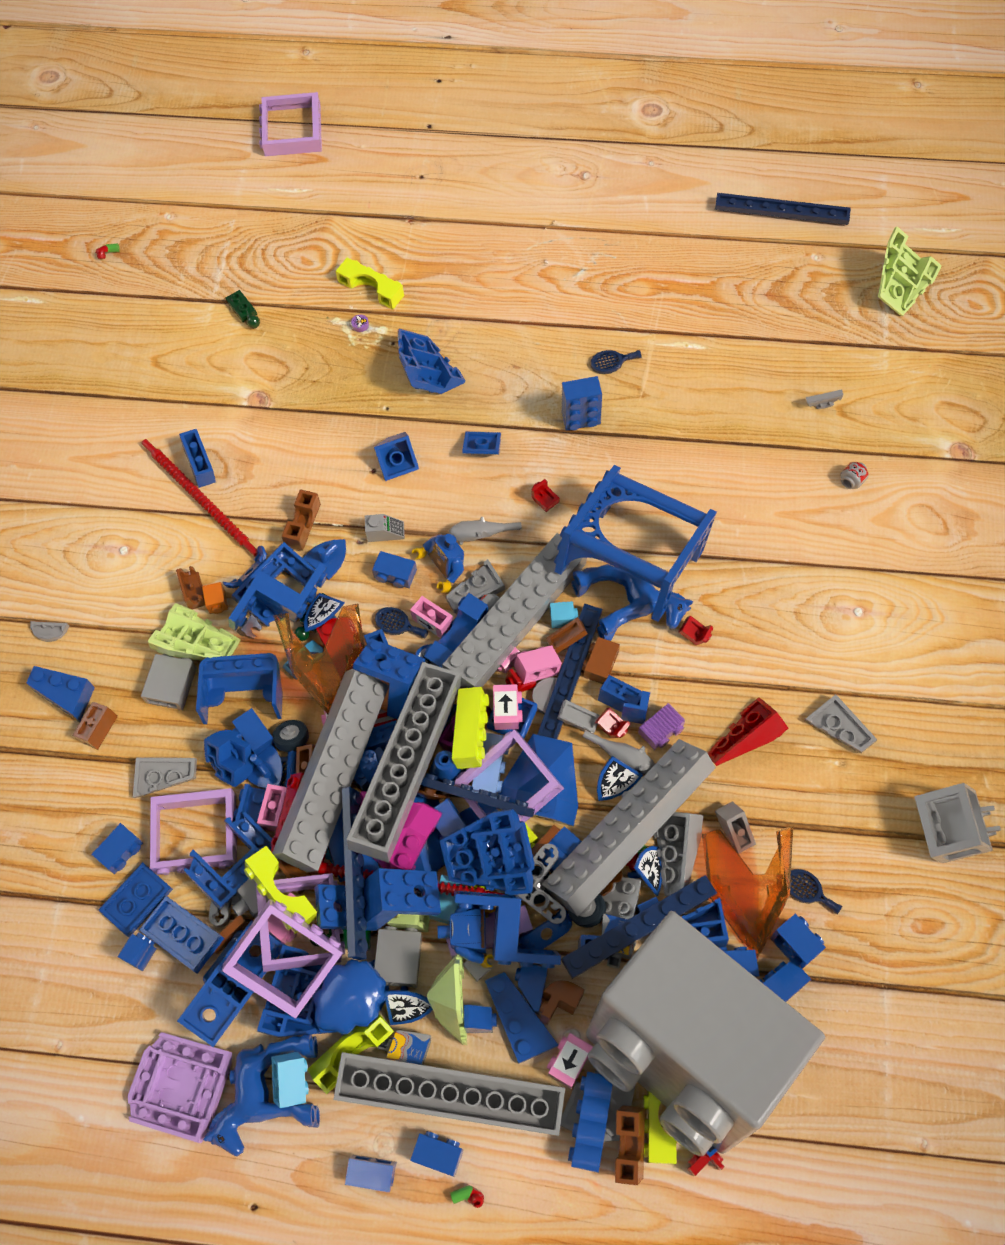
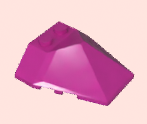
(416, 830)

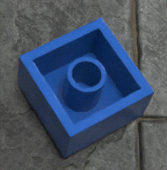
(798, 941)

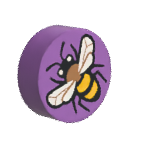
(360, 323)

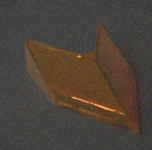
(324, 671)
(748, 899)

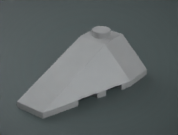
(678, 847)

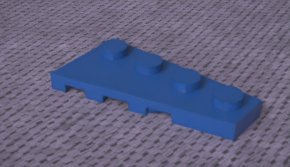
(521, 1024)

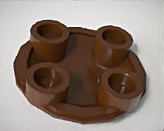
(430, 793)

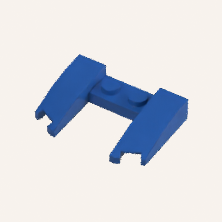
(280, 560)
(223, 889)

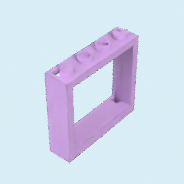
(293, 145)
(189, 800)
(537, 801)
(290, 885)
(263, 988)

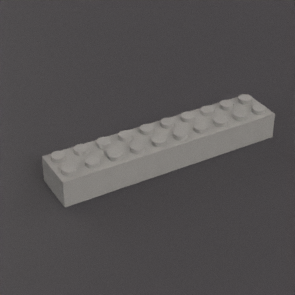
(511, 617)
(404, 763)
(329, 770)
(628, 826)
(449, 1093)

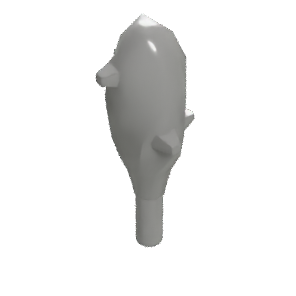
(480, 529)
(627, 754)

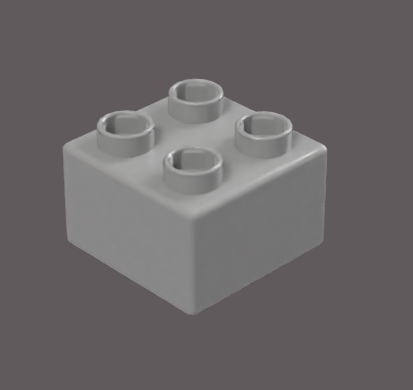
(699, 1038)

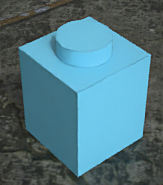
(562, 613)

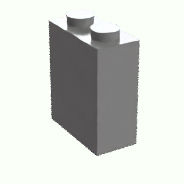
(169, 681)
(398, 956)

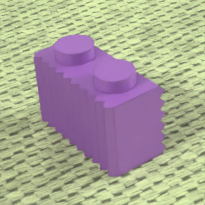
(662, 726)

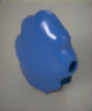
(349, 997)

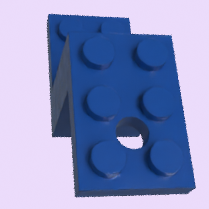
(277, 596)
(397, 669)
(386, 896)
(506, 929)
(225, 993)

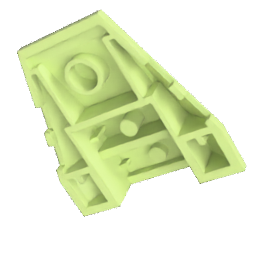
(904, 274)
(192, 637)
(447, 999)

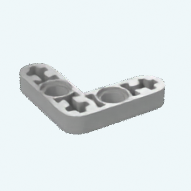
(536, 880)

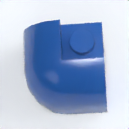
(229, 756)

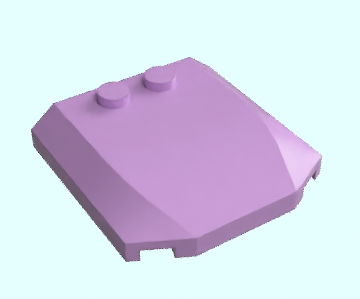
(179, 1086)

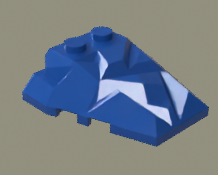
(491, 854)
(293, 984)

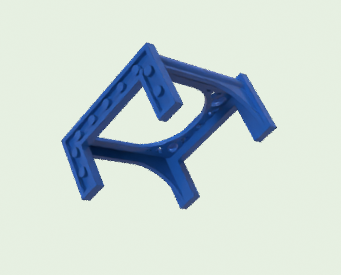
(619, 488)

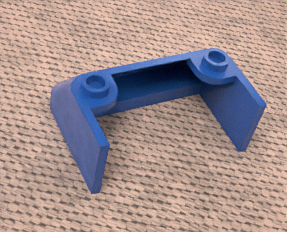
(238, 674)

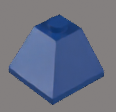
(396, 456)

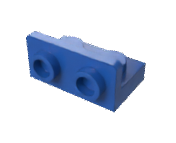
(250, 802)

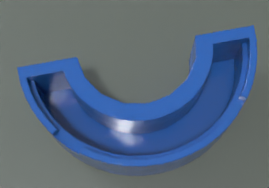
(470, 613)

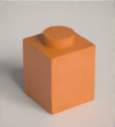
(215, 598)

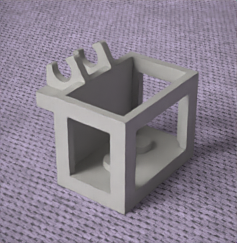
(955, 823)

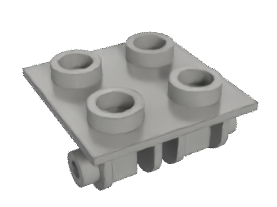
(623, 898)

